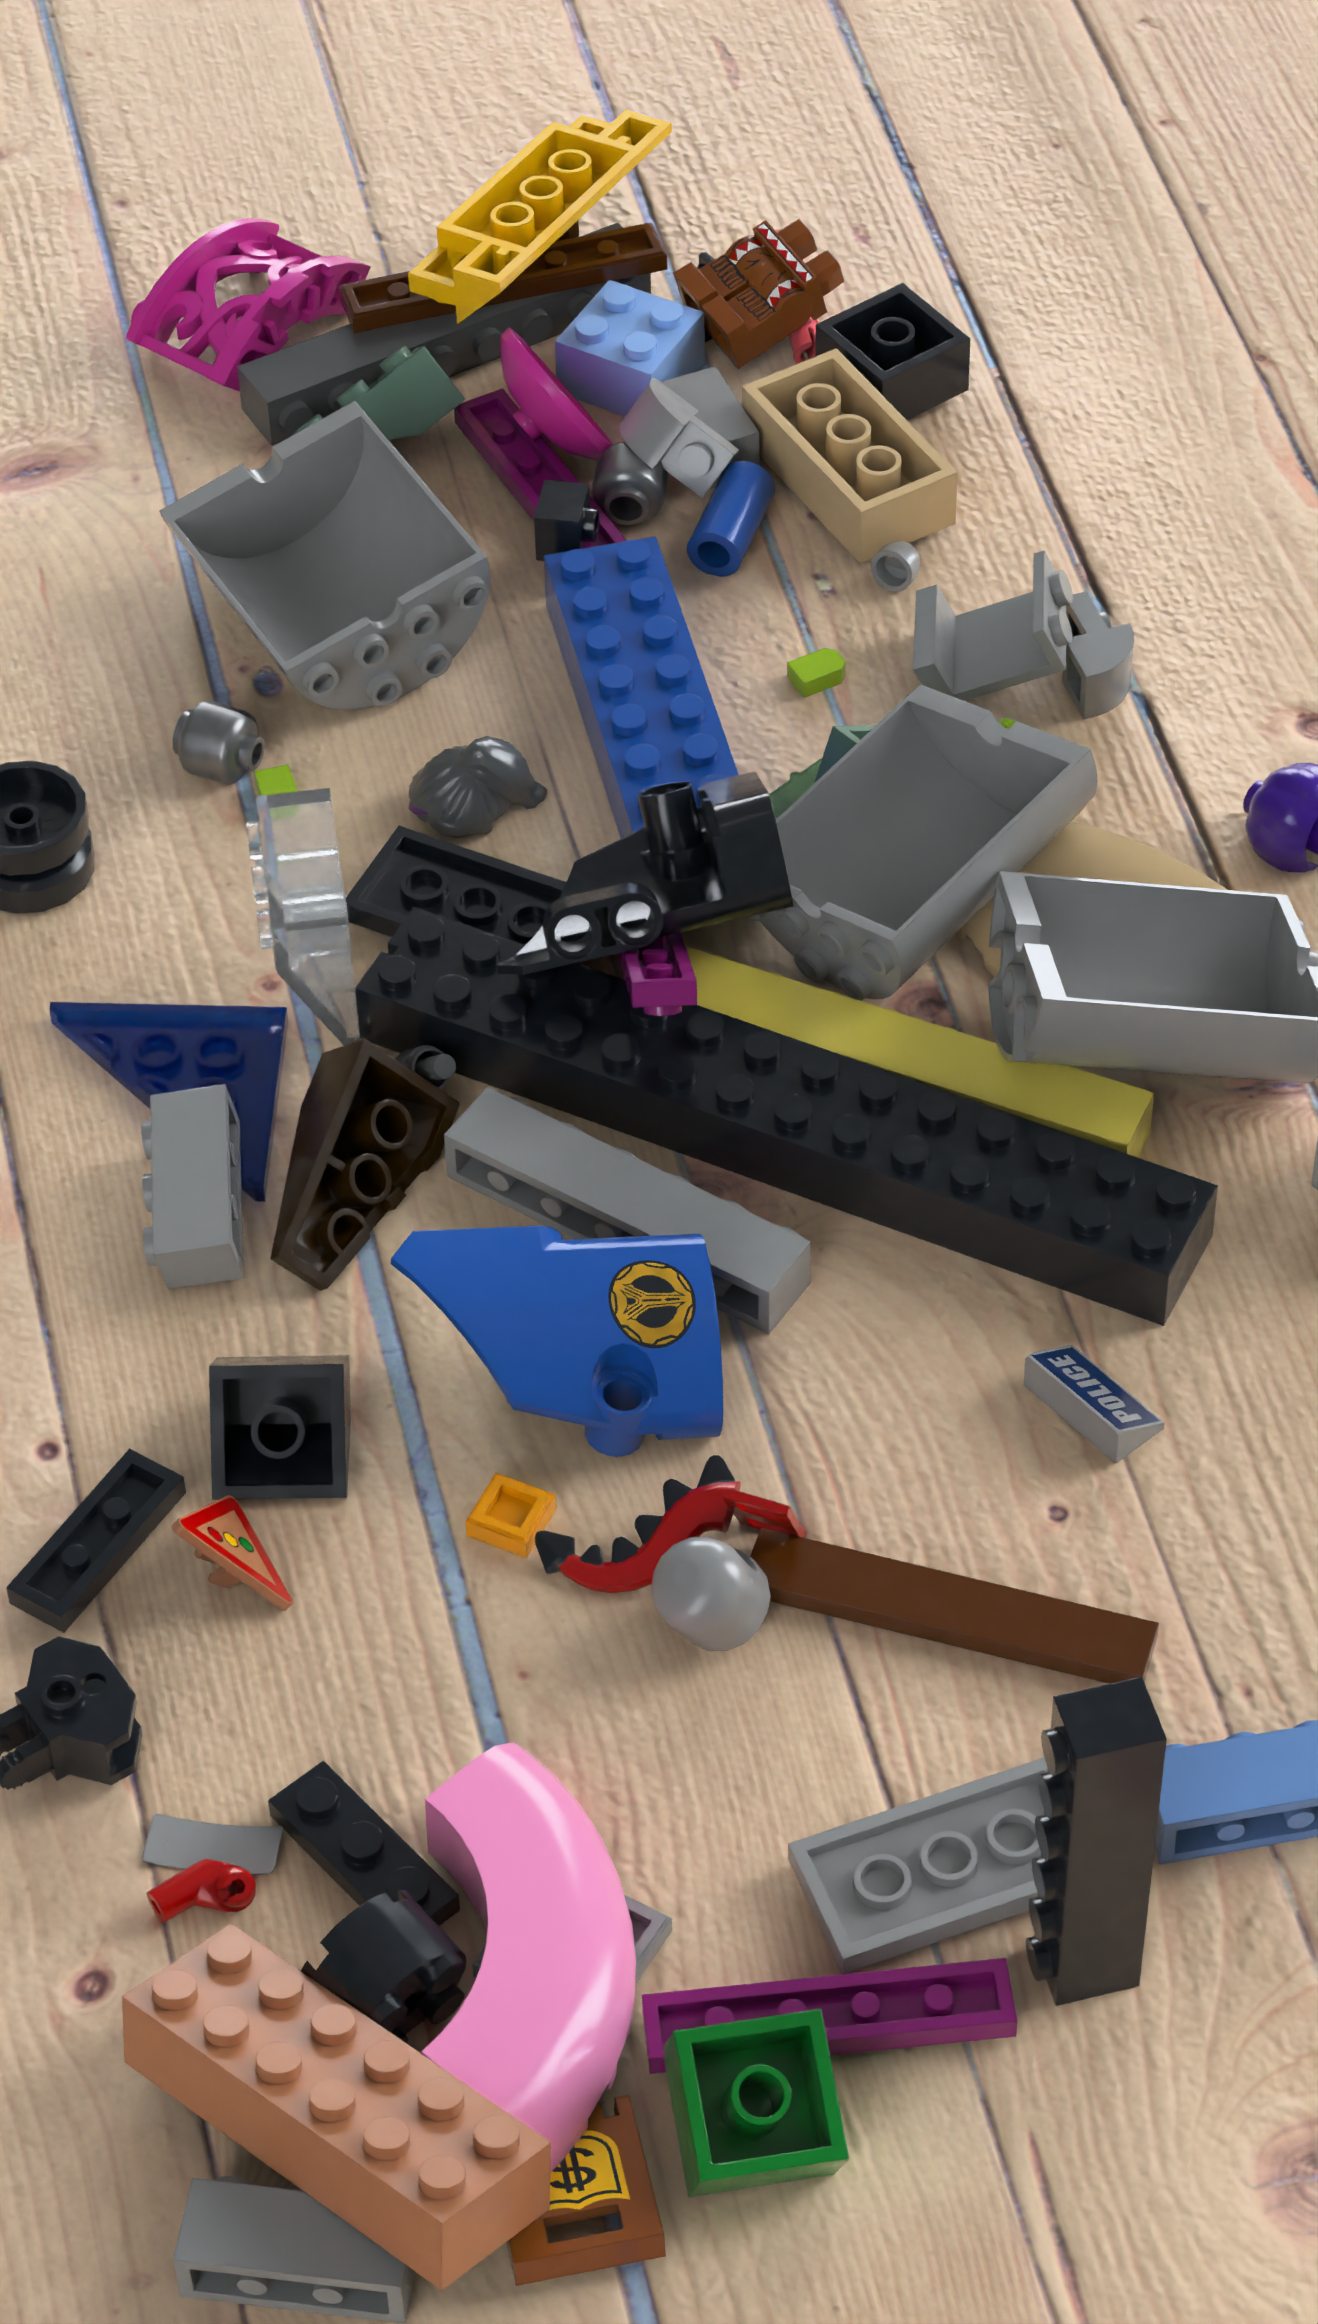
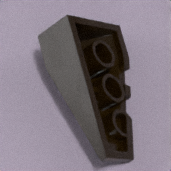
(354, 1153)

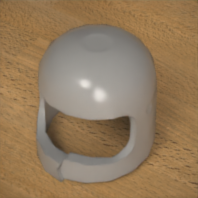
(710, 1593)

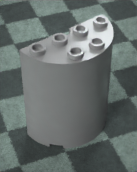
(339, 563)
(913, 836)
(1153, 978)

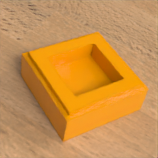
(510, 1515)

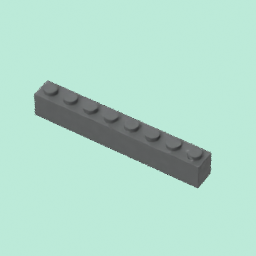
(307, 378)

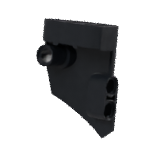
(667, 878)

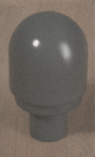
(429, 1064)

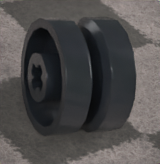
(42, 837)

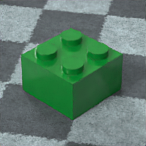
(755, 2102)

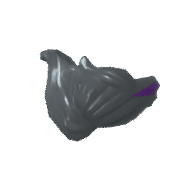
(473, 787)

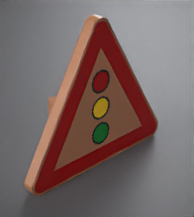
(227, 1538)

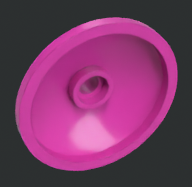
(546, 402)

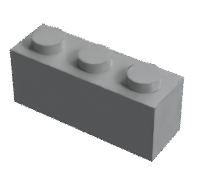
(194, 1187)
(284, 2254)

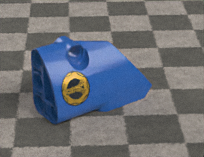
(584, 1327)

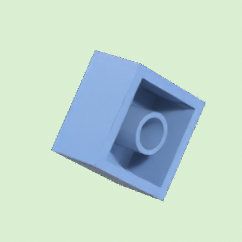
(626, 342)

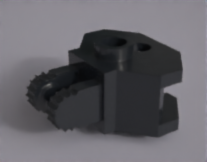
(73, 1716)

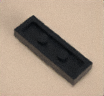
(96, 1540)
(357, 1844)

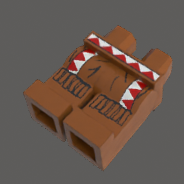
(760, 289)

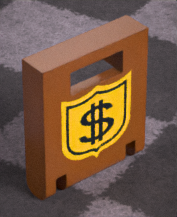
(596, 2179)

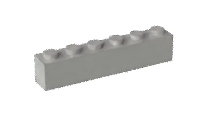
(607, 1192)

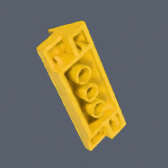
(530, 206)

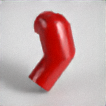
(206, 1885)

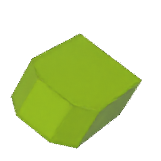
(816, 671)
(274, 780)

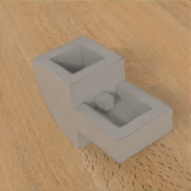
(666, 430)
(1096, 659)

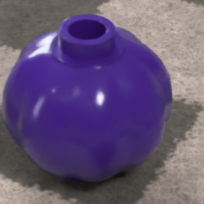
(1284, 817)

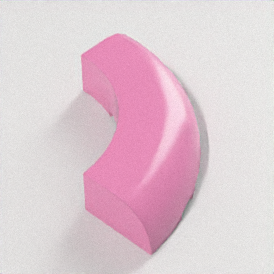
(558, 1949)

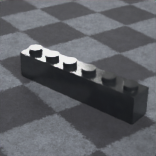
(1096, 1840)

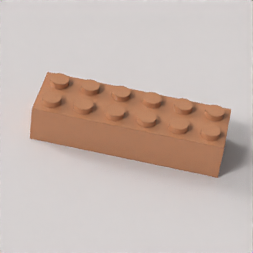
(337, 2105)

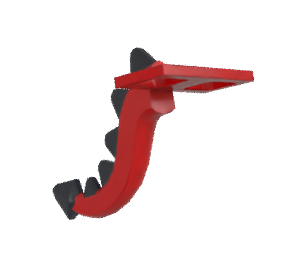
(686, 1516)

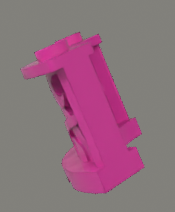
(299, 288)

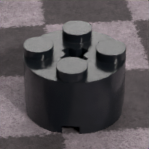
(392, 1964)

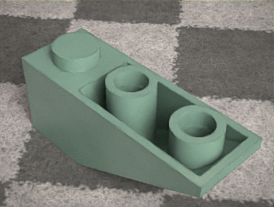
(406, 397)

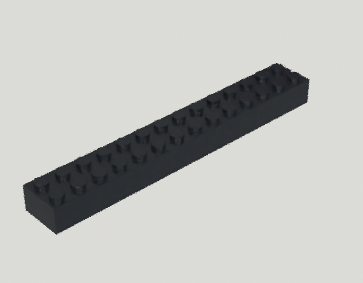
(796, 1117)

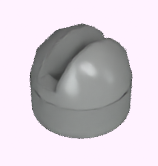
(897, 571)

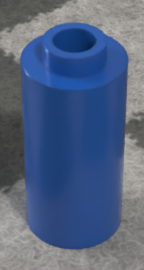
(731, 518)

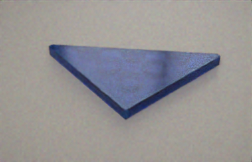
(192, 1047)

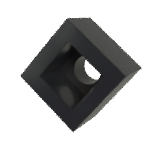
(564, 518)

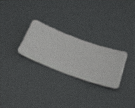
(184, 1842)

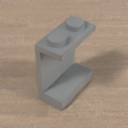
(994, 643)

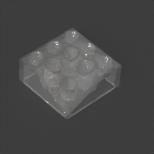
(305, 904)

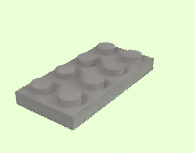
(924, 1868)

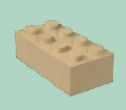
(850, 455)

